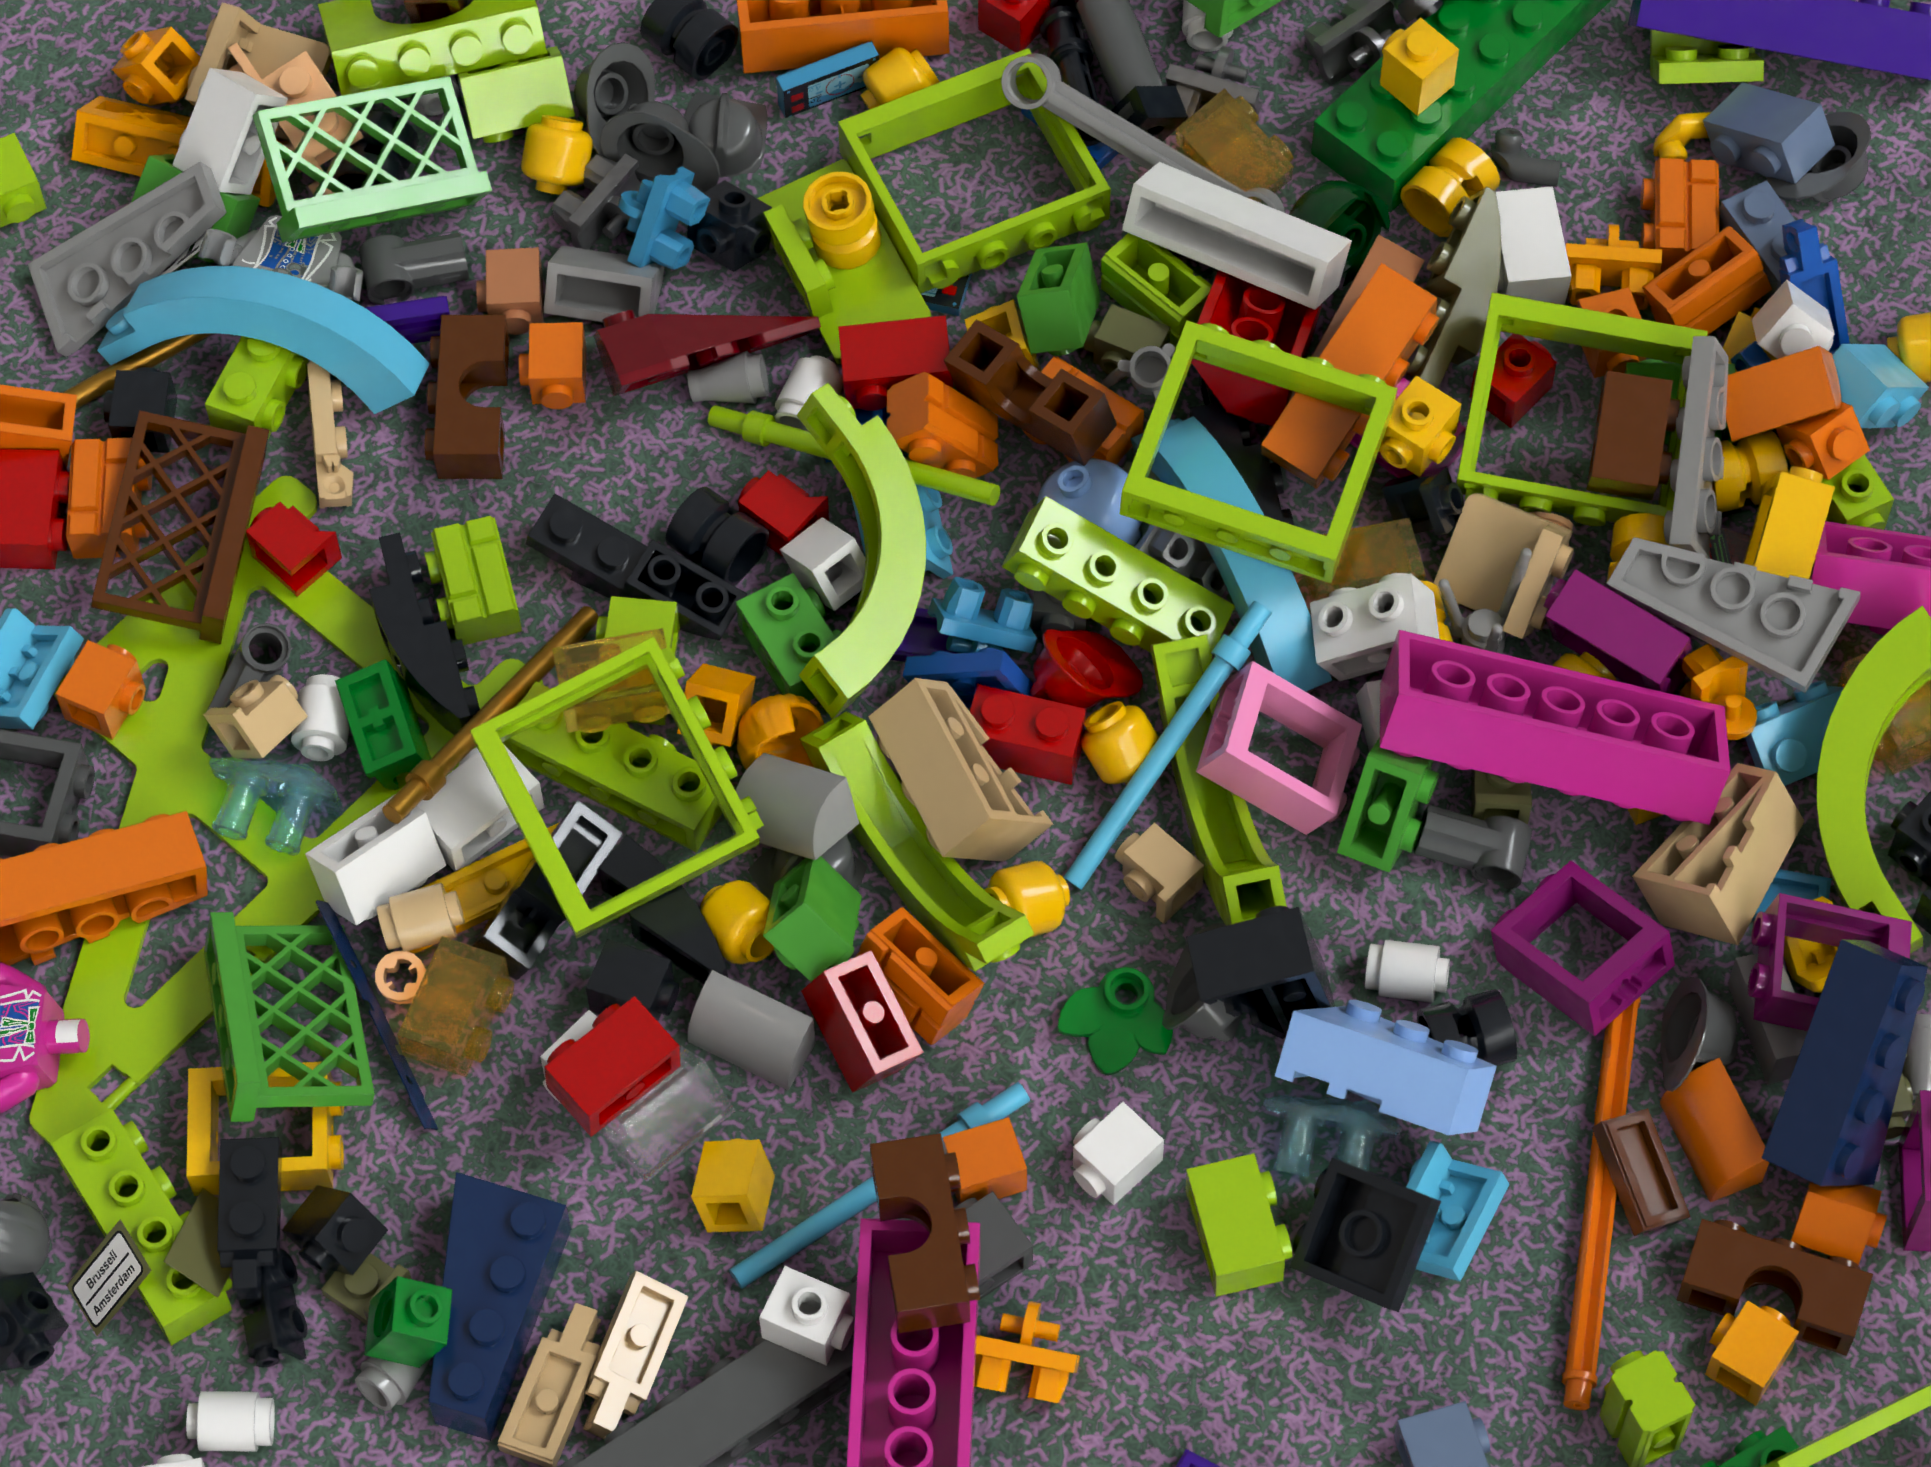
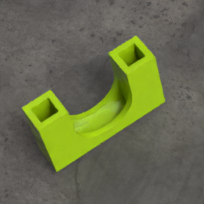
(385, 54)

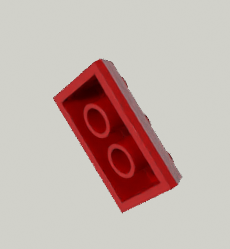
(1254, 315)

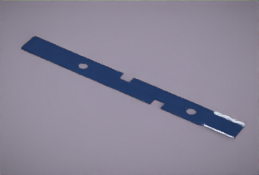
(379, 1019)

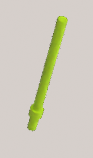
(763, 430)

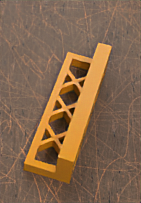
(125, 134)

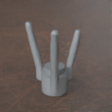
(1145, 369)
(1484, 627)

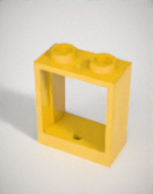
(1789, 523)
(297, 1173)

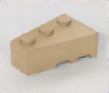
(951, 777)
(1719, 872)

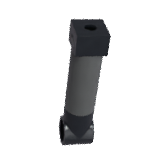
(1129, 66)

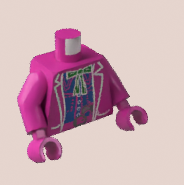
(32, 1037)

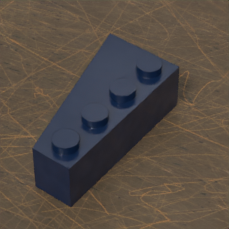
(1849, 1068)
(499, 1273)

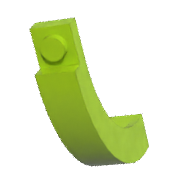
(893, 548)
(1865, 709)
(1219, 822)
(895, 837)

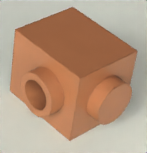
(513, 287)

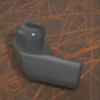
(1517, 162)

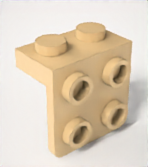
(263, 46)
(1485, 555)

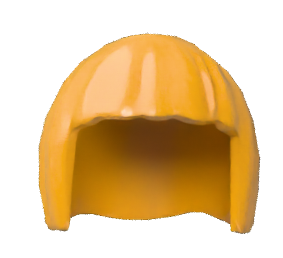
(775, 728)

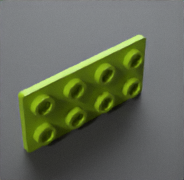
(838, 297)

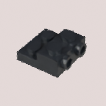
(1364, 1234)

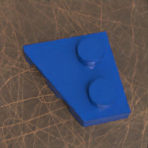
(967, 670)

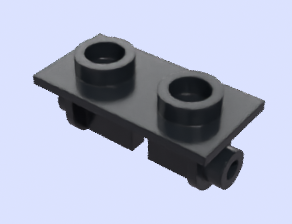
(280, 1322)

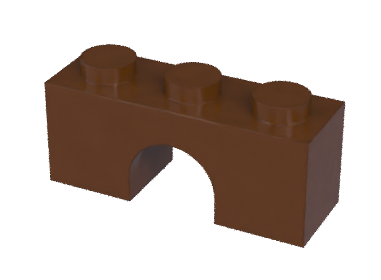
(1055, 410)
(467, 437)
(916, 1183)
(1824, 1291)

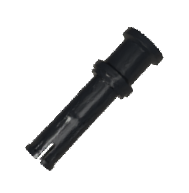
(1070, 53)

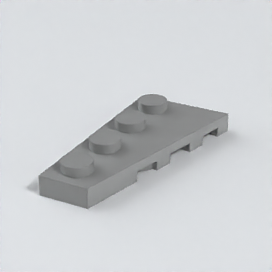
(102, 266)
(1701, 452)
(1748, 613)

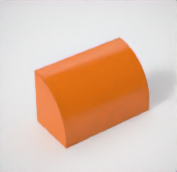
(1781, 392)
(36, 420)
(1716, 1131)

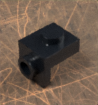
(1428, 500)

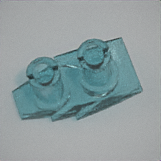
(294, 785)
(1357, 1121)

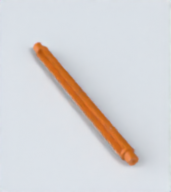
(1598, 1218)

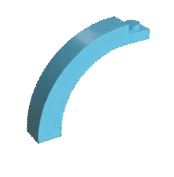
(277, 310)
(1285, 644)

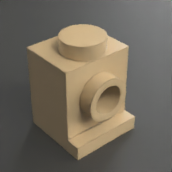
(257, 717)
(1160, 870)

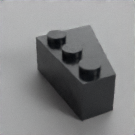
(1262, 968)

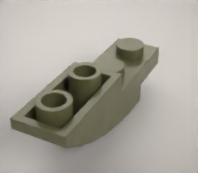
(1463, 278)

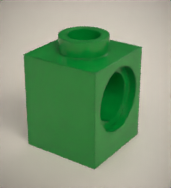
(408, 1322)

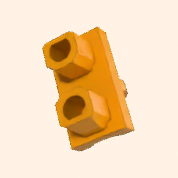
(1611, 264)
(1721, 684)
(1050, 1366)

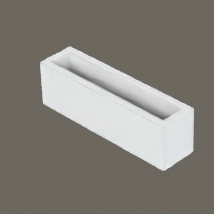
(1236, 235)

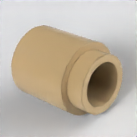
(420, 917)

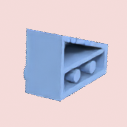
(1389, 1064)

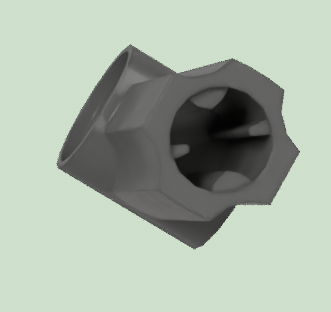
(398, 267)
(245, 668)
(1487, 847)

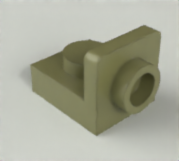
(356, 1290)

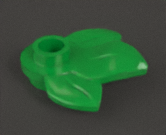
(1113, 1027)

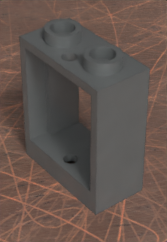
(73, 782)

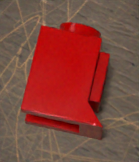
(781, 507)
(292, 547)

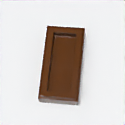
(1641, 1172)

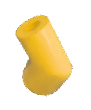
(1678, 134)

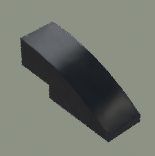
(530, 909)
(668, 923)

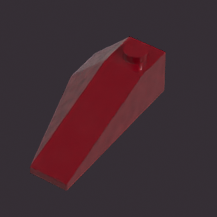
(670, 345)

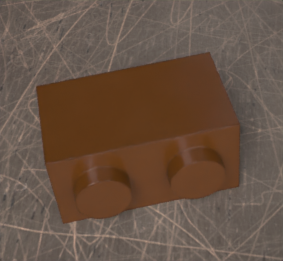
(1631, 435)

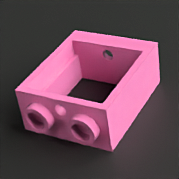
(1233, 767)

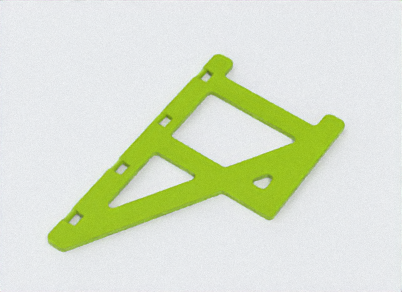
(176, 777)

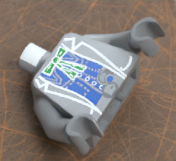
(311, 258)

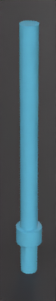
(1229, 655)
(862, 1195)

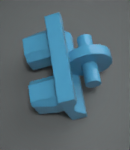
(655, 217)
(978, 628)

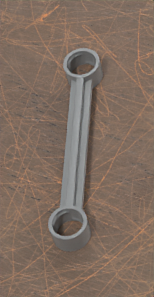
(1112, 128)

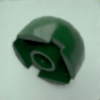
(1346, 211)

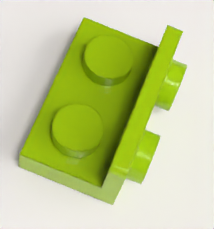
(1696, 60)

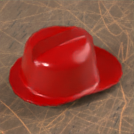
(1083, 669)

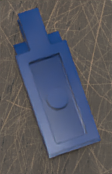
(1815, 273)

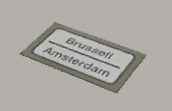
(108, 1277)

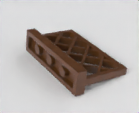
(227, 536)

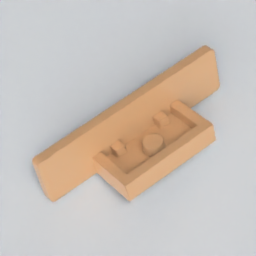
(301, 83)

